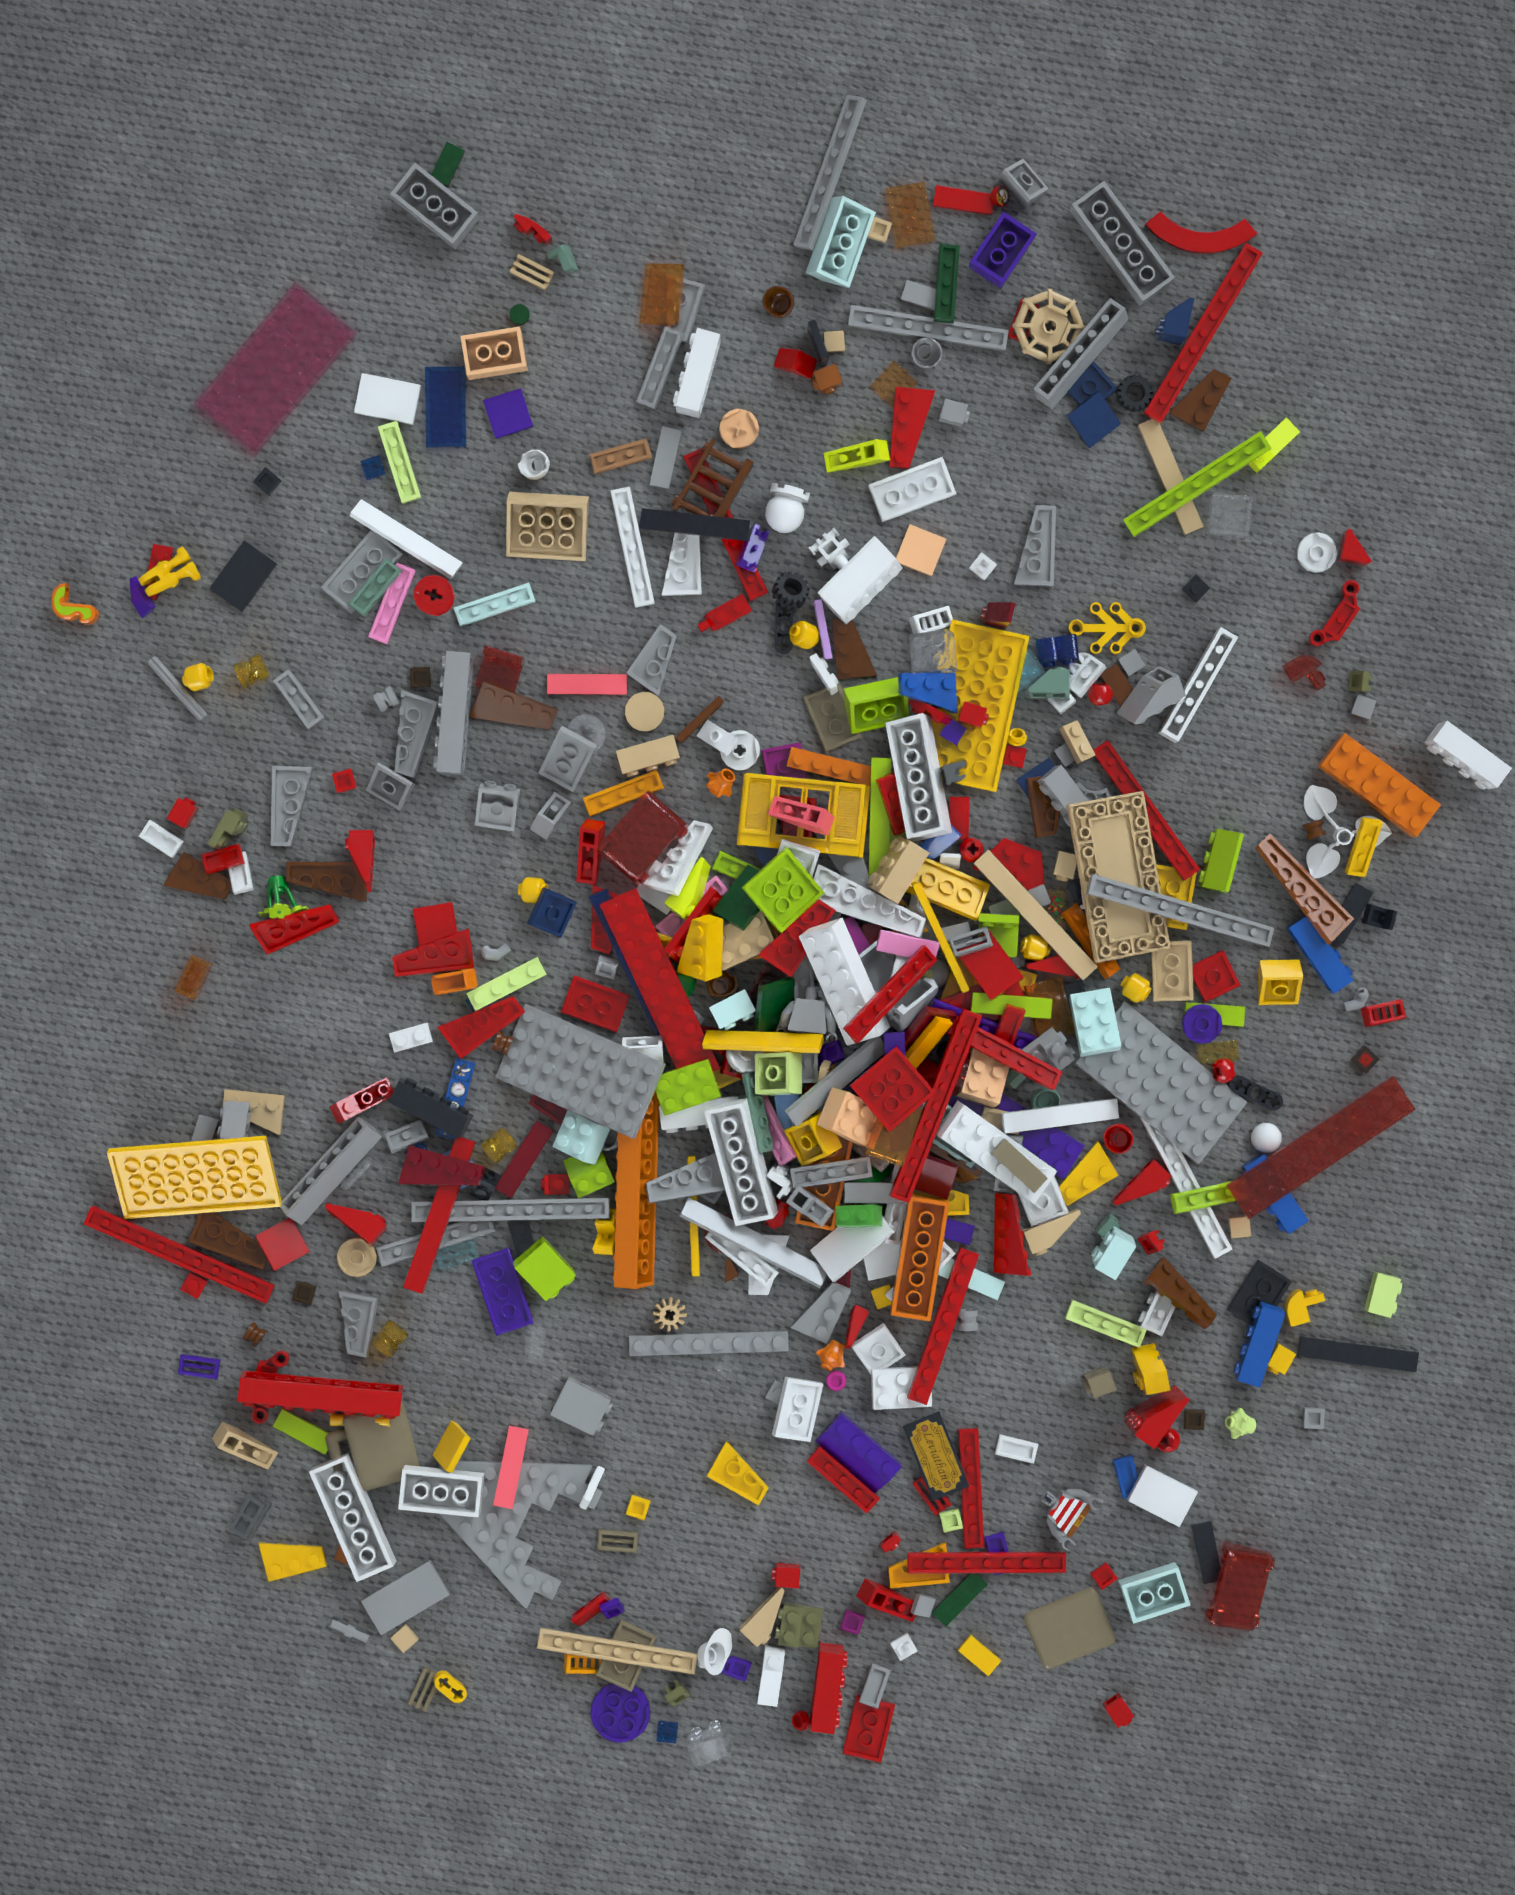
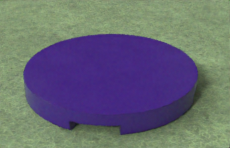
(620, 1713)

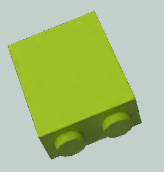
(544, 1269)

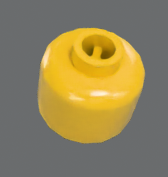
(804, 635)
(198, 677)
(531, 889)
(1034, 948)
(1135, 988)

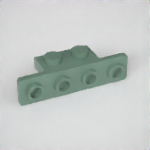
(758, 1114)

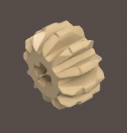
(663, 1310)

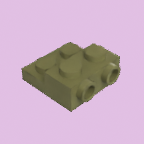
(232, 823)
(799, 1625)

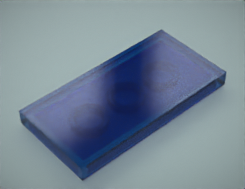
(445, 407)

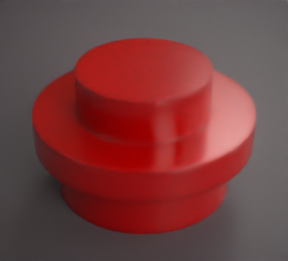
(800, 1720)

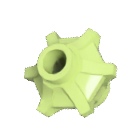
(1240, 1423)

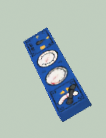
(458, 1087)

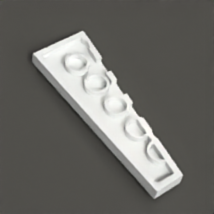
(865, 904)

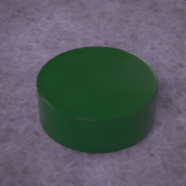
(519, 314)

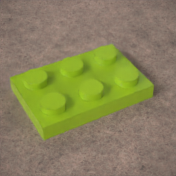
(687, 1087)

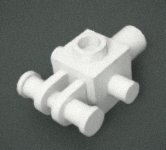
(831, 550)

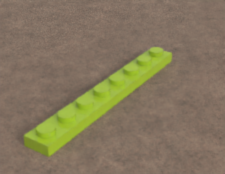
(1197, 484)

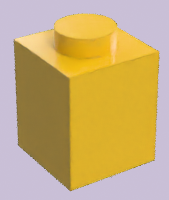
(1280, 1359)

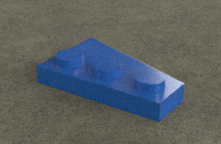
(931, 688)

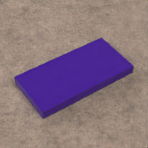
(502, 1291)

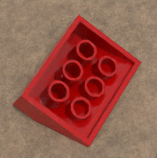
(1156, 1415)

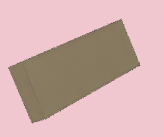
(1019, 1165)

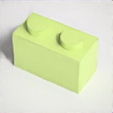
(1383, 1294)

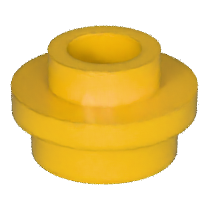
(1017, 737)

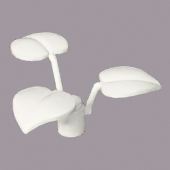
(1320, 858)

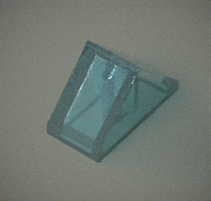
(1031, 670)

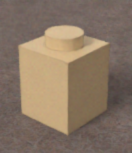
(1064, 866)

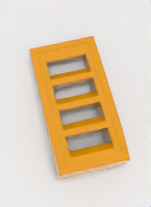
(576, 1669)

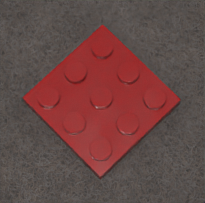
(892, 1089)

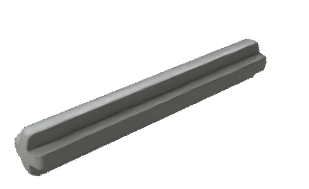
(177, 688)

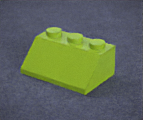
(874, 704)
(1220, 860)

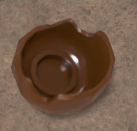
(773, 297)
(720, 991)

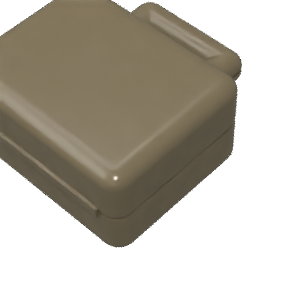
(375, 1449)
(1069, 1628)

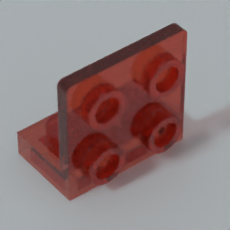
(500, 668)

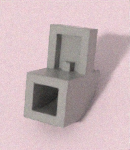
(810, 1206)

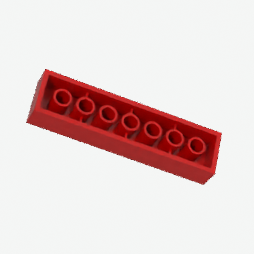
(320, 1393)

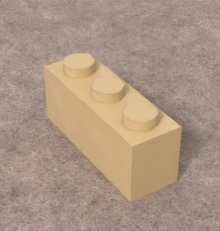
(648, 755)

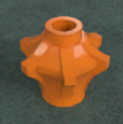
(721, 782)
(831, 1355)

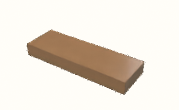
(620, 456)

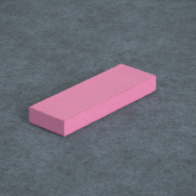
(903, 944)

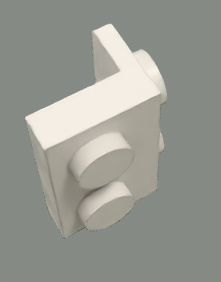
(781, 1176)
(1157, 1314)

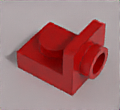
(555, 1184)

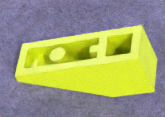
(1277, 440)
(857, 455)
(691, 892)

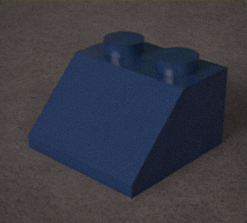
(1175, 324)

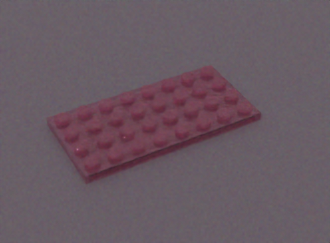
(275, 368)

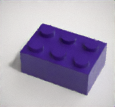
(1002, 250)

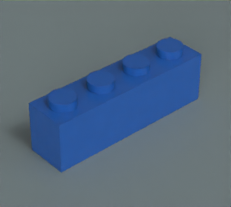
(1320, 955)
(1286, 1209)
(1259, 1344)

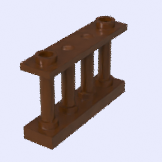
(732, 486)

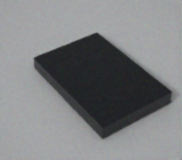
(243, 576)
(1261, 1285)

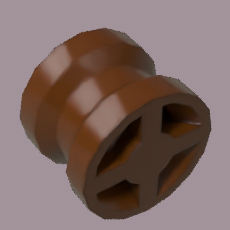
(1314, 829)
(502, 1043)
(254, 1334)

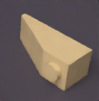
(1047, 1233)
(243, 1445)
(760, 1623)

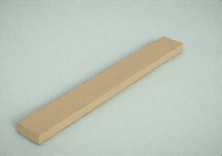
(1035, 915)
(617, 1651)

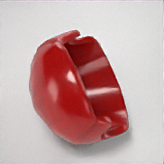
(1123, 1141)

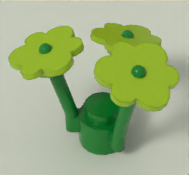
(276, 888)

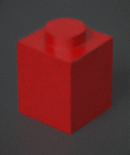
(973, 715)
(183, 812)
(786, 1575)
(1118, 1710)

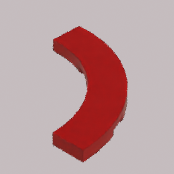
(1200, 241)

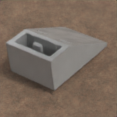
(1151, 695)

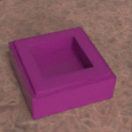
(852, 1622)

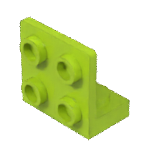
(1004, 930)

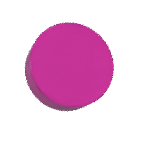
(836, 1380)

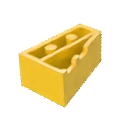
(703, 949)
(1150, 1372)

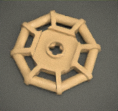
(1037, 325)

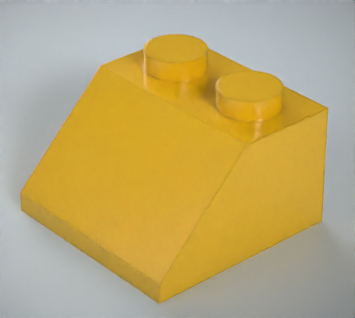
(1279, 982)
(812, 1141)

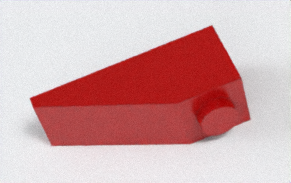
(590, 837)
(361, 850)
(1053, 965)
(1147, 1181)
(362, 1223)
(885, 1600)

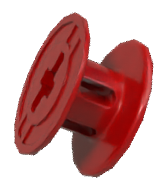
(430, 584)

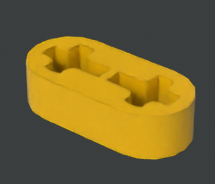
(452, 1683)

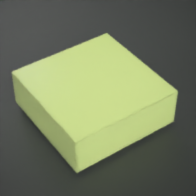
(951, 1520)

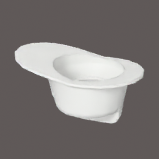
(715, 1652)

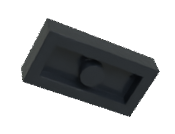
(521, 1235)

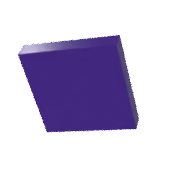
(508, 413)

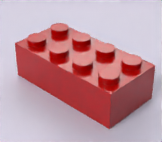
(827, 1685)

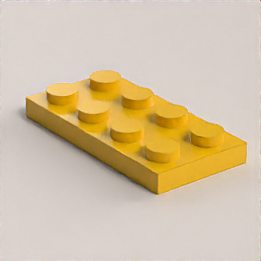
(951, 889)

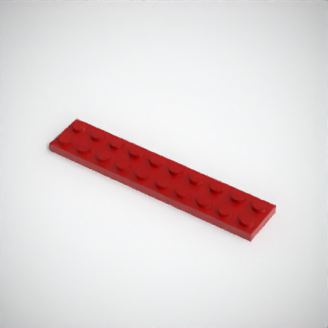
(657, 979)

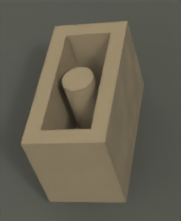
(1098, 1382)

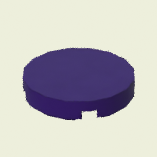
(1201, 1023)

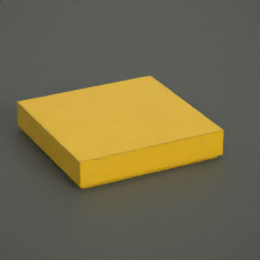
(451, 1446)

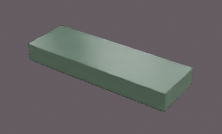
(375, 587)

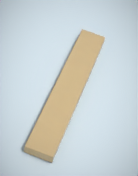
(1168, 472)

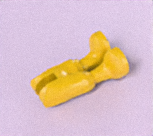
(162, 574)

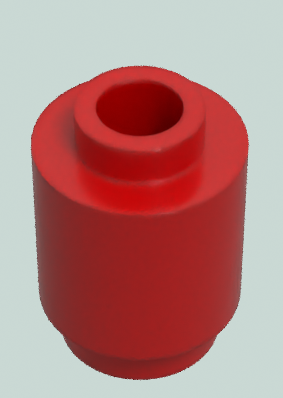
(780, 1217)

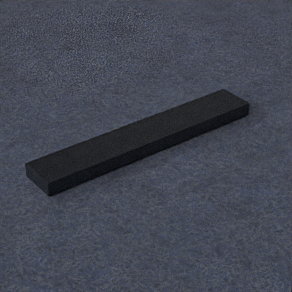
(696, 524)
(1358, 1354)

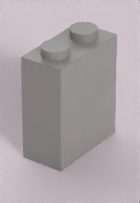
(581, 1406)

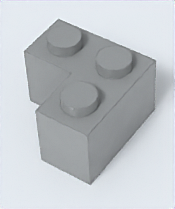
(235, 1120)

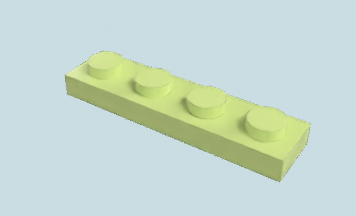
(399, 462)
(506, 984)
(1105, 1323)

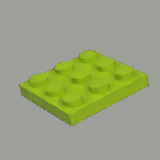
(783, 890)

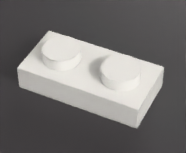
(820, 667)
(410, 1037)

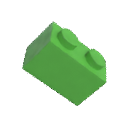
(859, 1216)

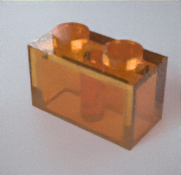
(193, 977)

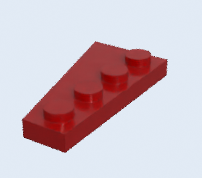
(704, 907)
(281, 932)
(787, 949)
(477, 1027)
(1008, 1237)

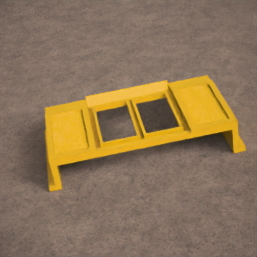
(846, 803)

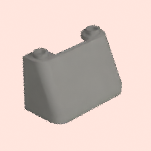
(879, 969)

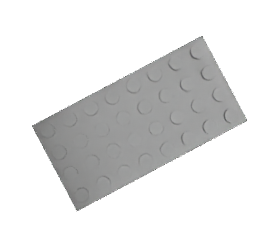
(580, 1071)
(1164, 1085)

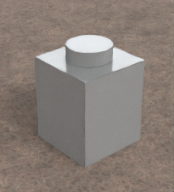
(954, 413)

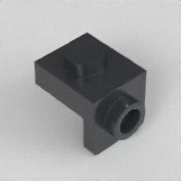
(1379, 917)
(488, 1184)

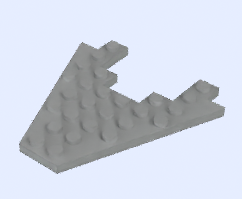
(495, 1530)

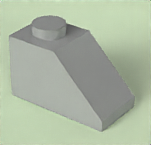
(550, 815)

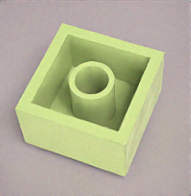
(778, 1073)

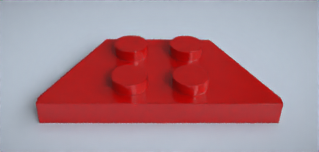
(1021, 862)

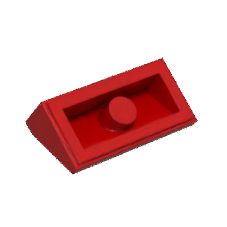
(589, 1610)

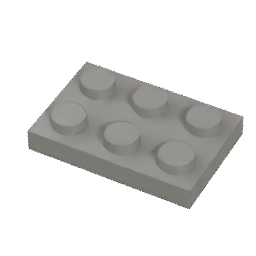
(567, 758)

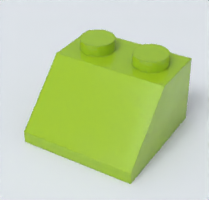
(587, 1176)

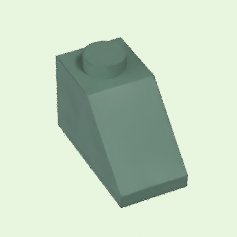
(1052, 684)

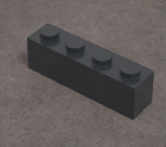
(431, 1108)

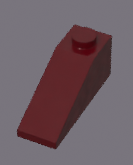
(998, 614)

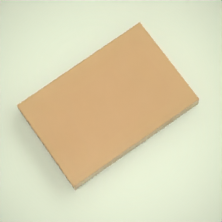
(1173, 972)

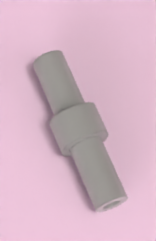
(349, 1631)

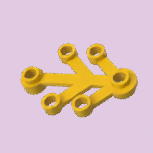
(1110, 627)

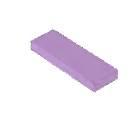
(822, 628)

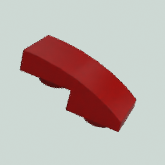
(526, 225)
(935, 714)
(960, 815)

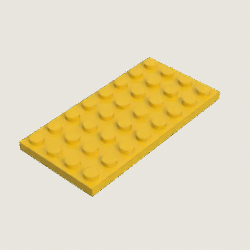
(987, 676)
(194, 1177)

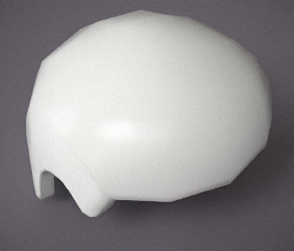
(541, 464)
(1266, 1137)

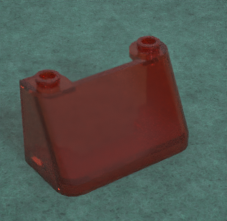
(642, 837)
(1240, 1587)

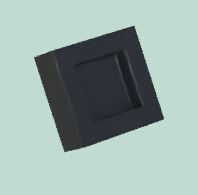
(267, 481)
(1195, 588)

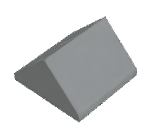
(1023, 183)
(390, 786)

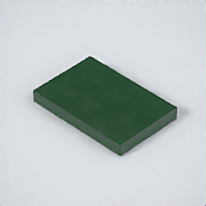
(736, 905)
(771, 1002)

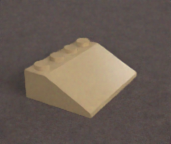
(547, 526)

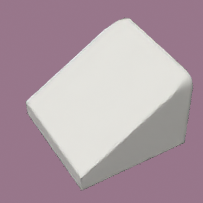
(950, 860)

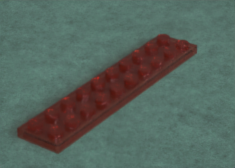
(1320, 1147)

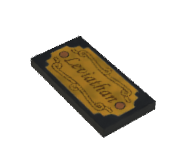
(935, 1456)

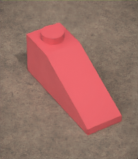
(802, 815)

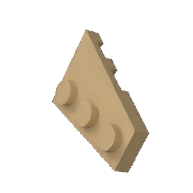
(266, 1108)

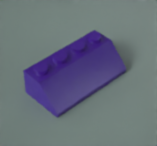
(858, 1452)

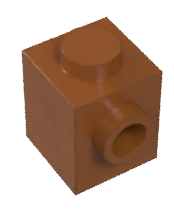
(827, 379)

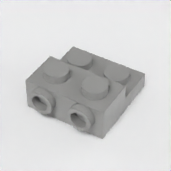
(497, 806)
(1051, 1049)

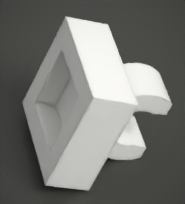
(982, 566)
(903, 1646)

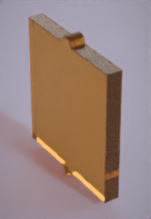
(892, 377)

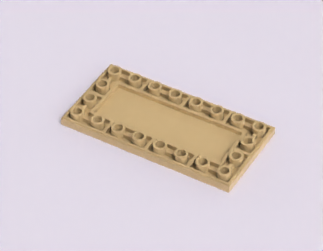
(1116, 843)

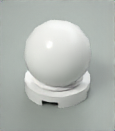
(785, 509)

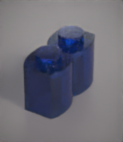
(1057, 649)

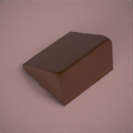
(731, 1271)

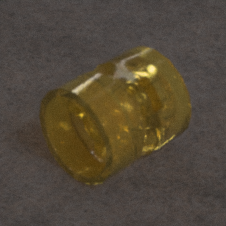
(250, 671)
(497, 1146)
(390, 1337)

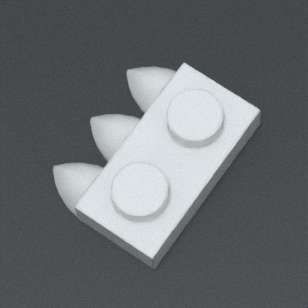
(1085, 673)

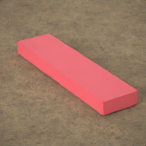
(587, 684)
(510, 1467)

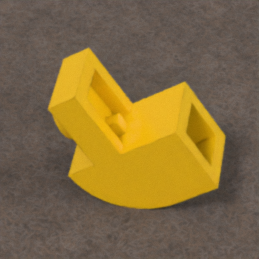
(605, 1238)
(1296, 1305)

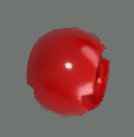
(1100, 694)
(966, 855)
(1223, 1070)
(1172, 1443)

